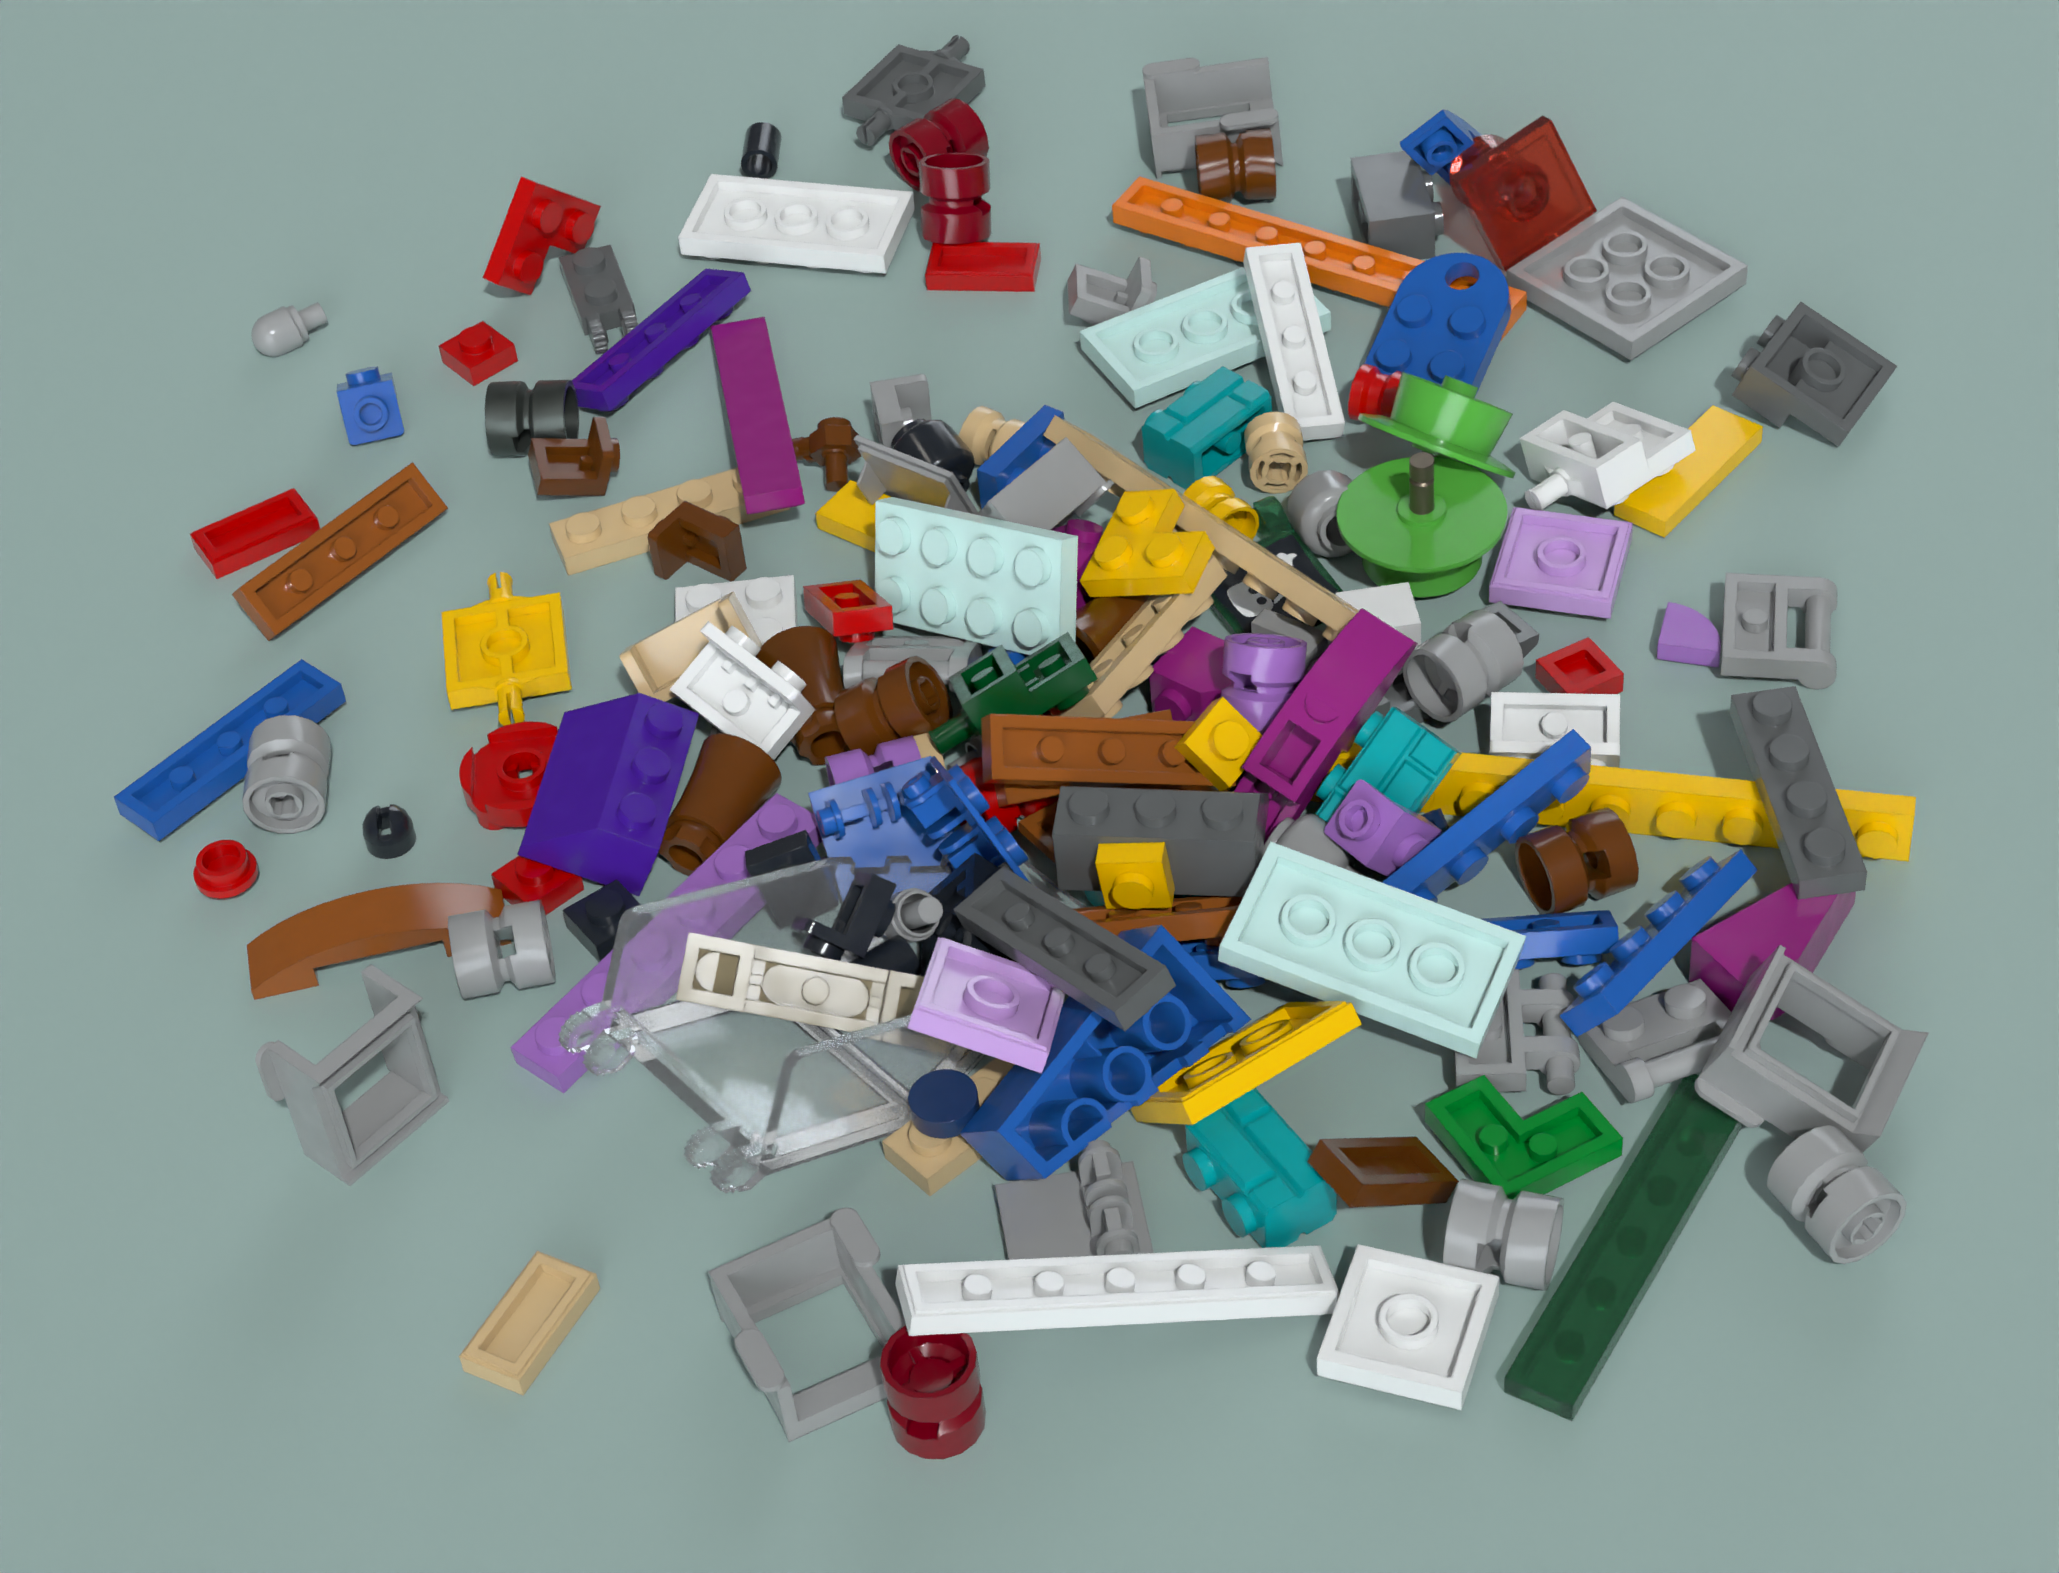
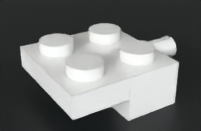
(1600, 455)

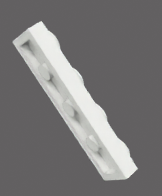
(1293, 339)

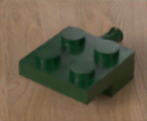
(994, 685)

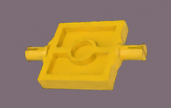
(505, 650)

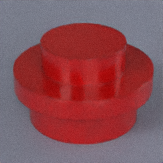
(225, 869)

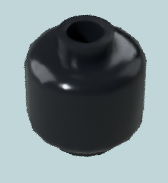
(938, 445)

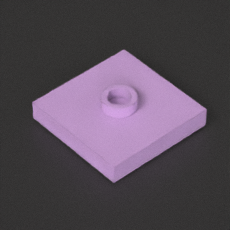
(1561, 562)
(987, 1005)

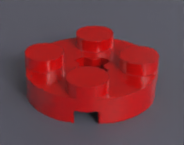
(492, 774)

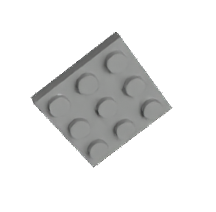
(1627, 277)

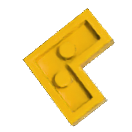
(1142, 552)

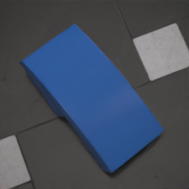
(1439, 142)

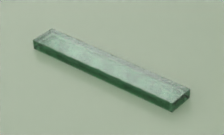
(1622, 1254)

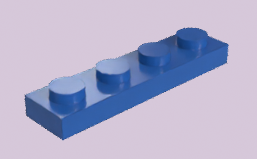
(219, 754)
(1502, 816)
(1646, 951)

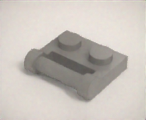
(1757, 628)
(943, 653)
(1658, 1039)

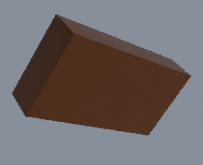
(1382, 1171)

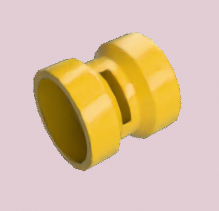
(1220, 500)

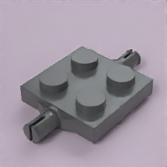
(909, 86)

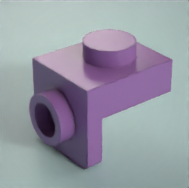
(1378, 829)

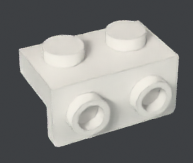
(743, 693)
(1533, 722)

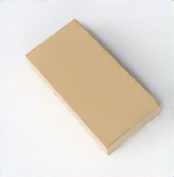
(529, 1323)

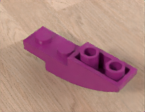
(1324, 715)

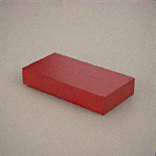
(983, 266)
(255, 533)

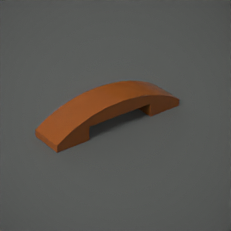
(359, 927)

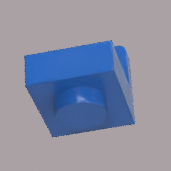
(369, 406)

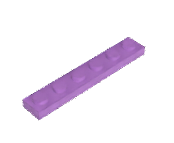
(539, 1047)

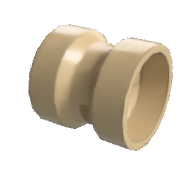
(986, 432)
(1275, 452)

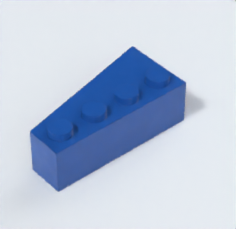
(1099, 1070)

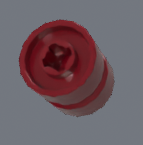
(942, 130)
(955, 194)
(933, 1393)

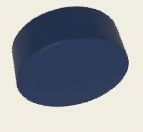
(943, 1103)

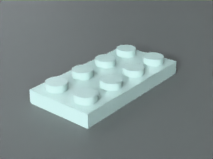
(1180, 338)
(975, 575)
(1372, 947)

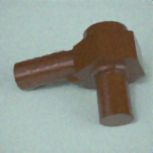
(830, 447)

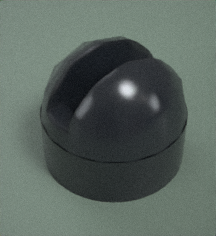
(389, 845)

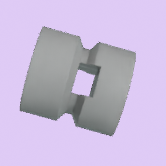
(1463, 665)
(287, 774)
(479, 954)
(1839, 1197)
(1504, 1233)

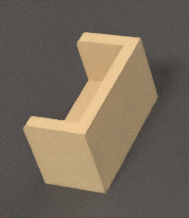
(665, 655)

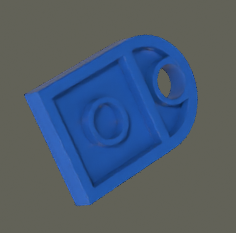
(1441, 328)

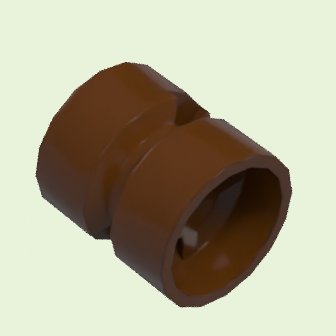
(1236, 166)
(896, 705)
(1584, 859)

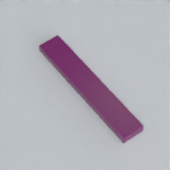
(757, 416)

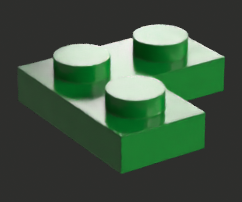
(1516, 1152)

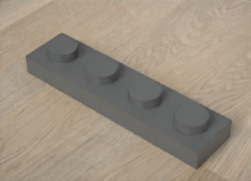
(1798, 793)
(1065, 948)

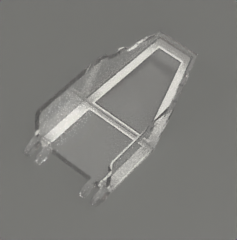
(762, 1081)

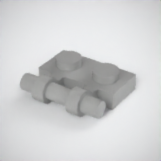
(1509, 1053)

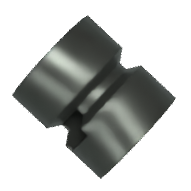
(519, 414)

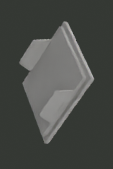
(908, 478)

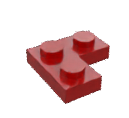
(533, 222)

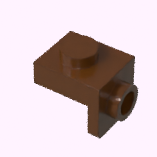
(575, 465)
(697, 538)

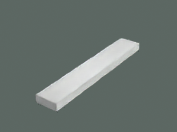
(1115, 1290)

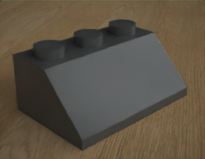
(1208, 835)

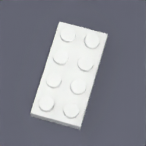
(797, 223)

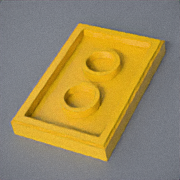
(1247, 1060)

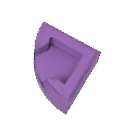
(1688, 637)

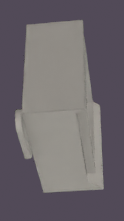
(1186, 91)
(1049, 490)
(1760, 1088)
(385, 1114)
(791, 1273)

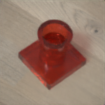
(1520, 190)

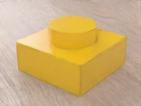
(1219, 743)
(1135, 875)

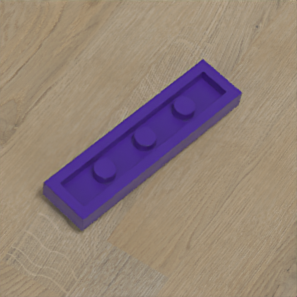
(659, 338)

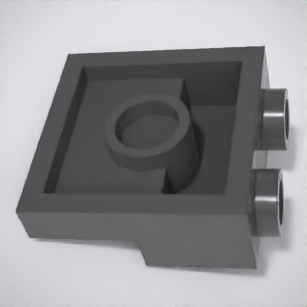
(1812, 374)

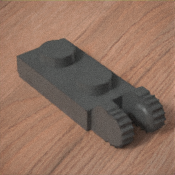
(598, 293)

